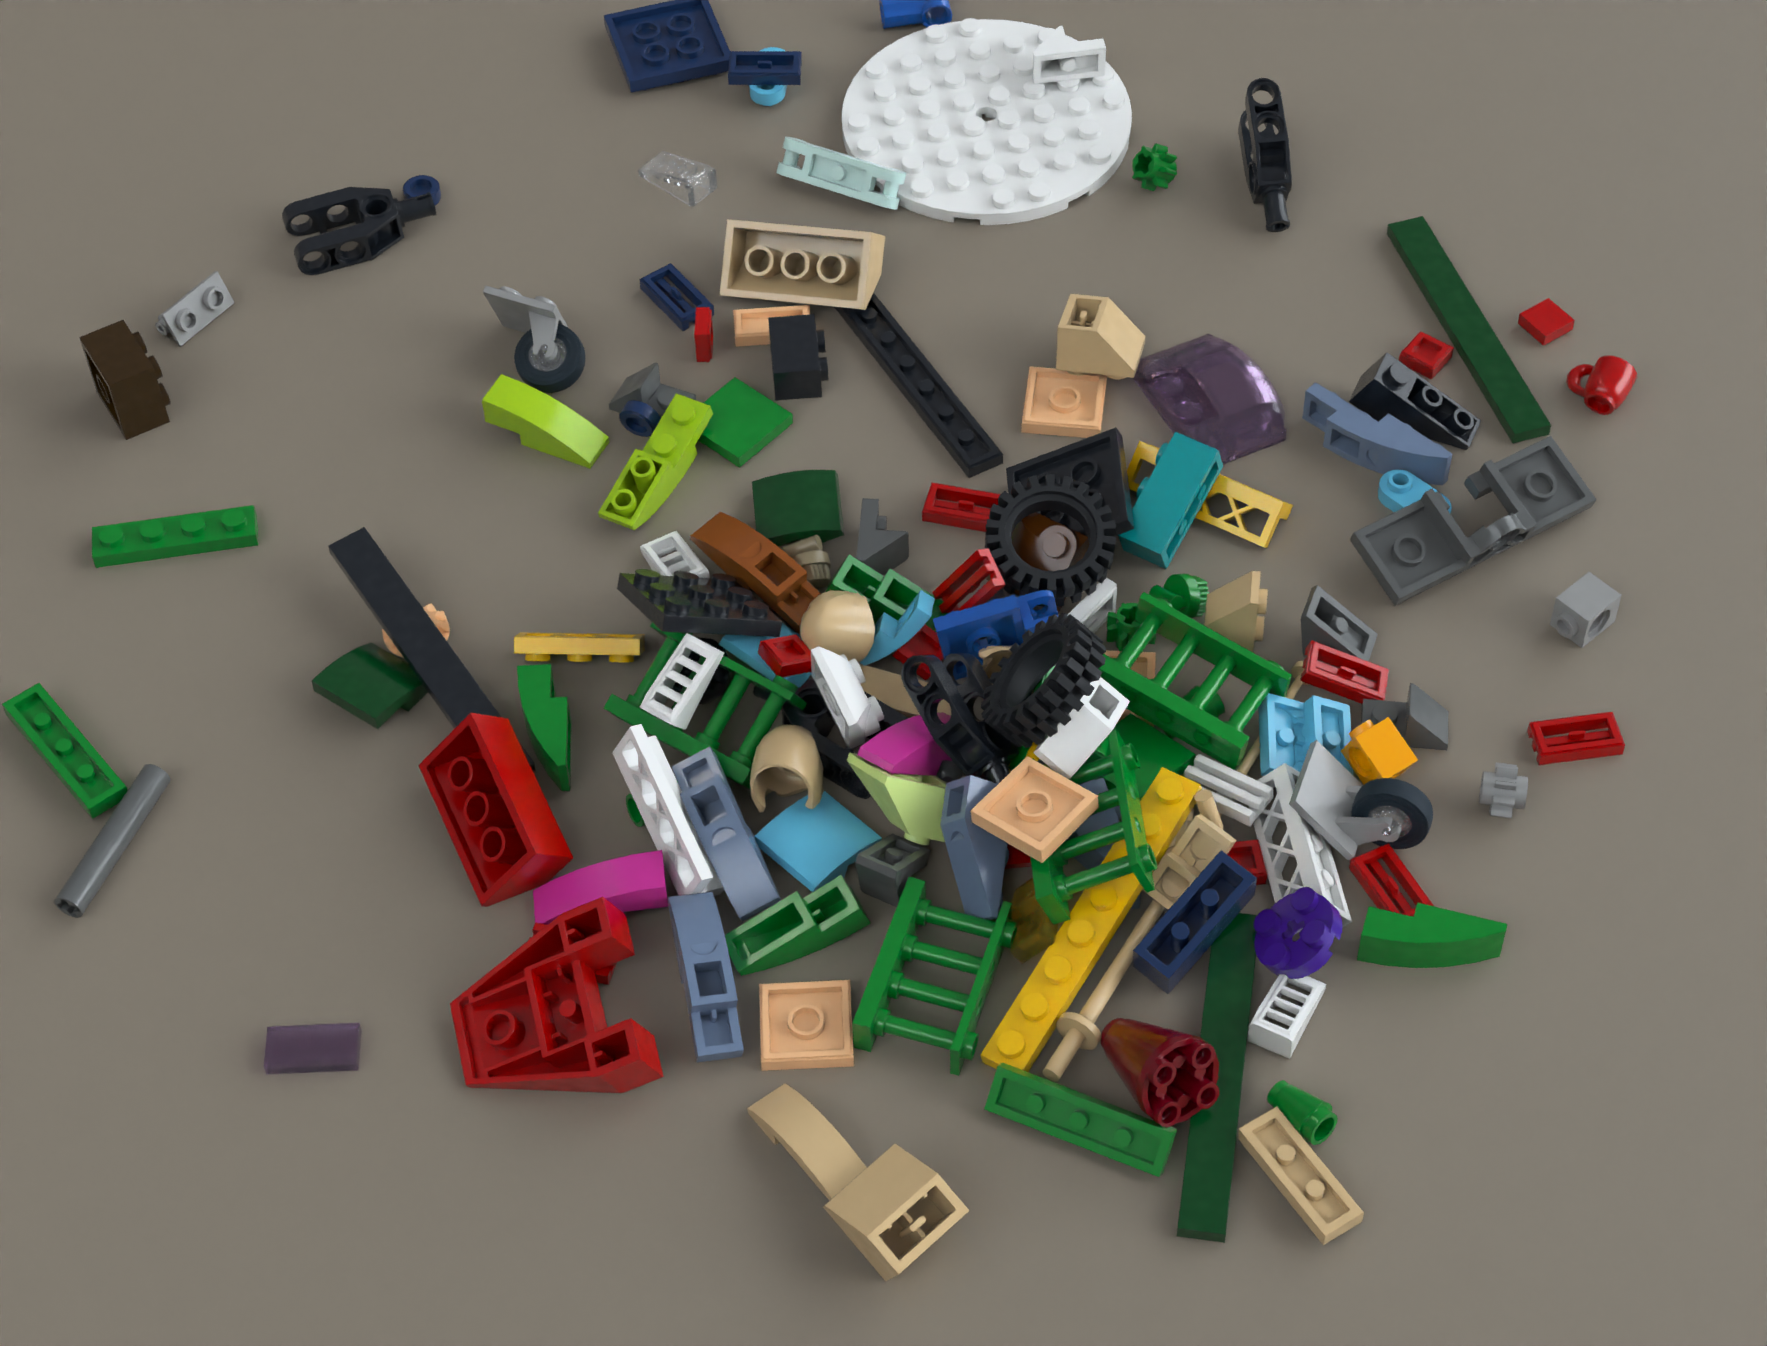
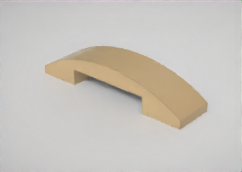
(808, 1138)

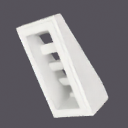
(682, 560)
(662, 686)
(1273, 1036)

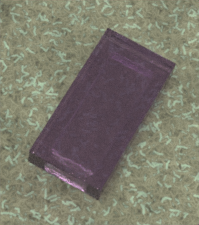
(312, 1048)

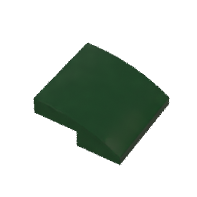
(798, 506)
(370, 684)

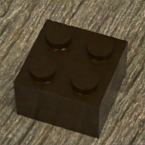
(126, 378)

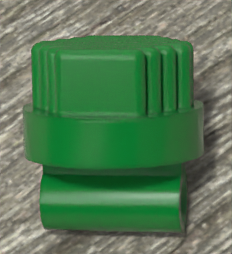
(1184, 593)

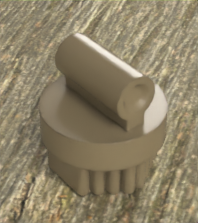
(810, 556)

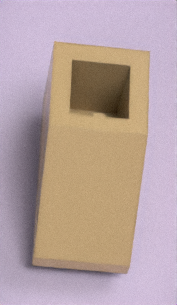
(1234, 610)

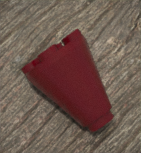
(1162, 1068)

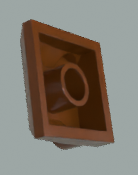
(1047, 544)

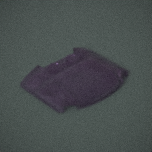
(1214, 396)

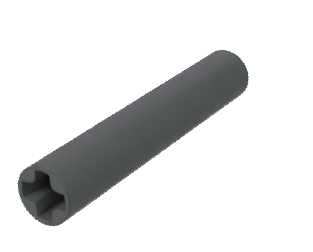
(112, 841)

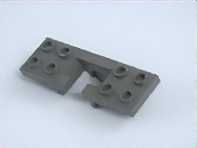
(1425, 544)

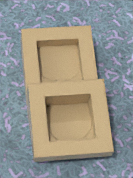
(1188, 859)

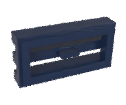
(764, 68)
(670, 299)

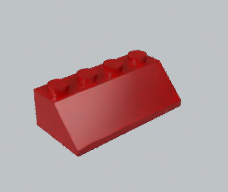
(494, 809)

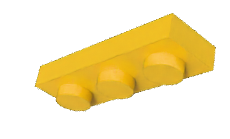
(579, 646)

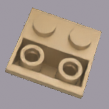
(1097, 339)
(895, 1210)

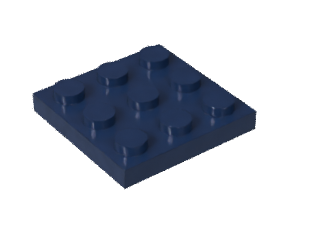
(667, 43)

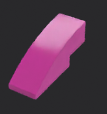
(906, 748)
(626, 882)

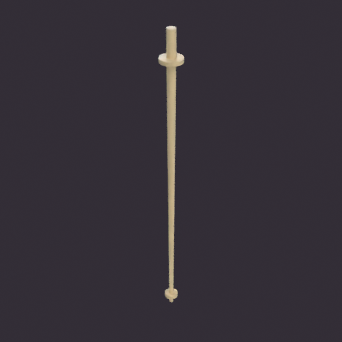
(1079, 1029)

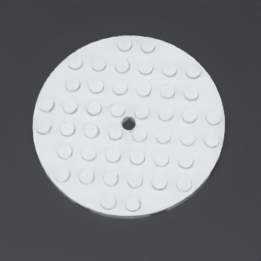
(923, 109)

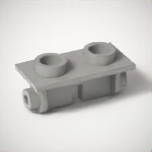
(195, 309)

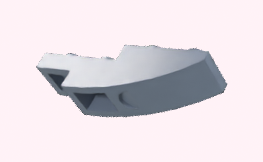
(1374, 444)
(725, 834)
(706, 976)

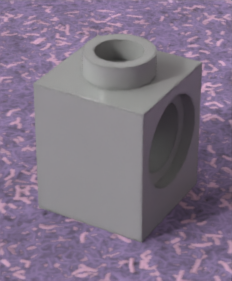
(1585, 609)

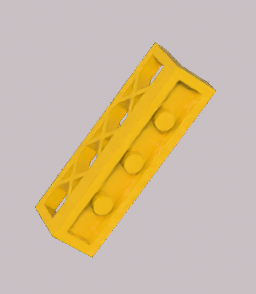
(1234, 491)

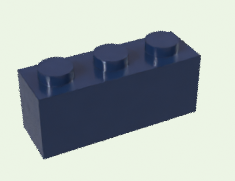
(1194, 922)

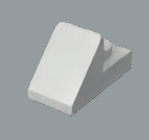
(1063, 61)

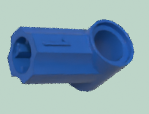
(911, 12)

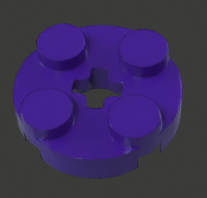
(1279, 924)

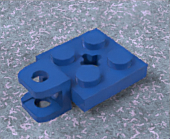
(998, 620)

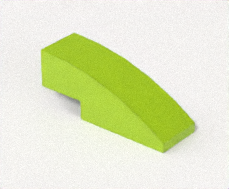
(543, 422)

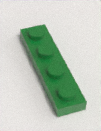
(174, 536)
(65, 750)
(1080, 1119)

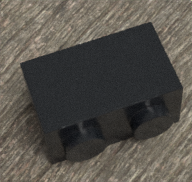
(796, 358)

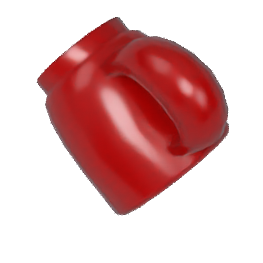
(1607, 383)

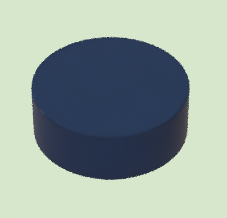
(421, 185)
(639, 418)

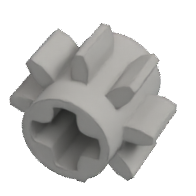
(1503, 790)

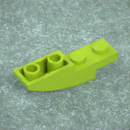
(660, 466)

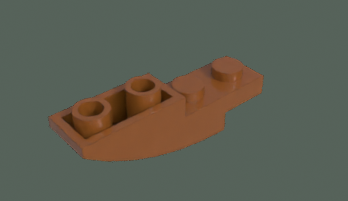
(757, 566)

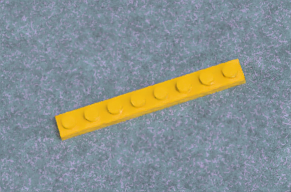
(1086, 934)

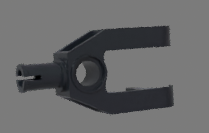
(1270, 170)
(379, 226)
(819, 722)
(964, 738)

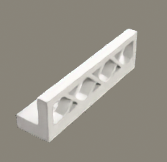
(664, 812)
(1310, 848)

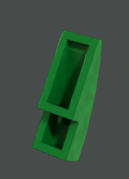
(884, 593)
(547, 721)
(796, 927)
(1429, 938)

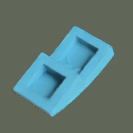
(893, 633)

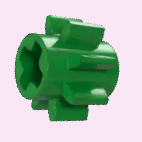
(1154, 167)
(1123, 625)

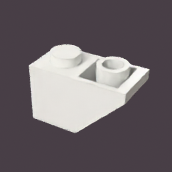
(1085, 731)

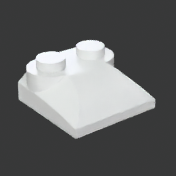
(844, 696)

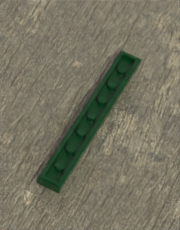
(1469, 330)
(1214, 1129)

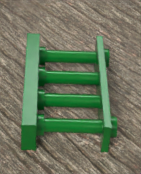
(1183, 717)
(739, 764)
(1052, 885)
(902, 945)

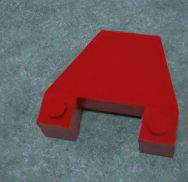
(542, 1016)

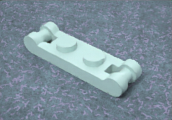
(840, 173)

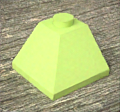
(907, 800)

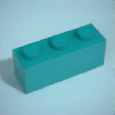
(1171, 498)

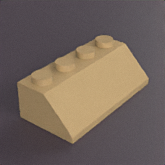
(801, 264)

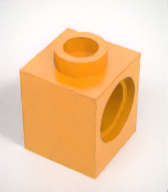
(1378, 751)

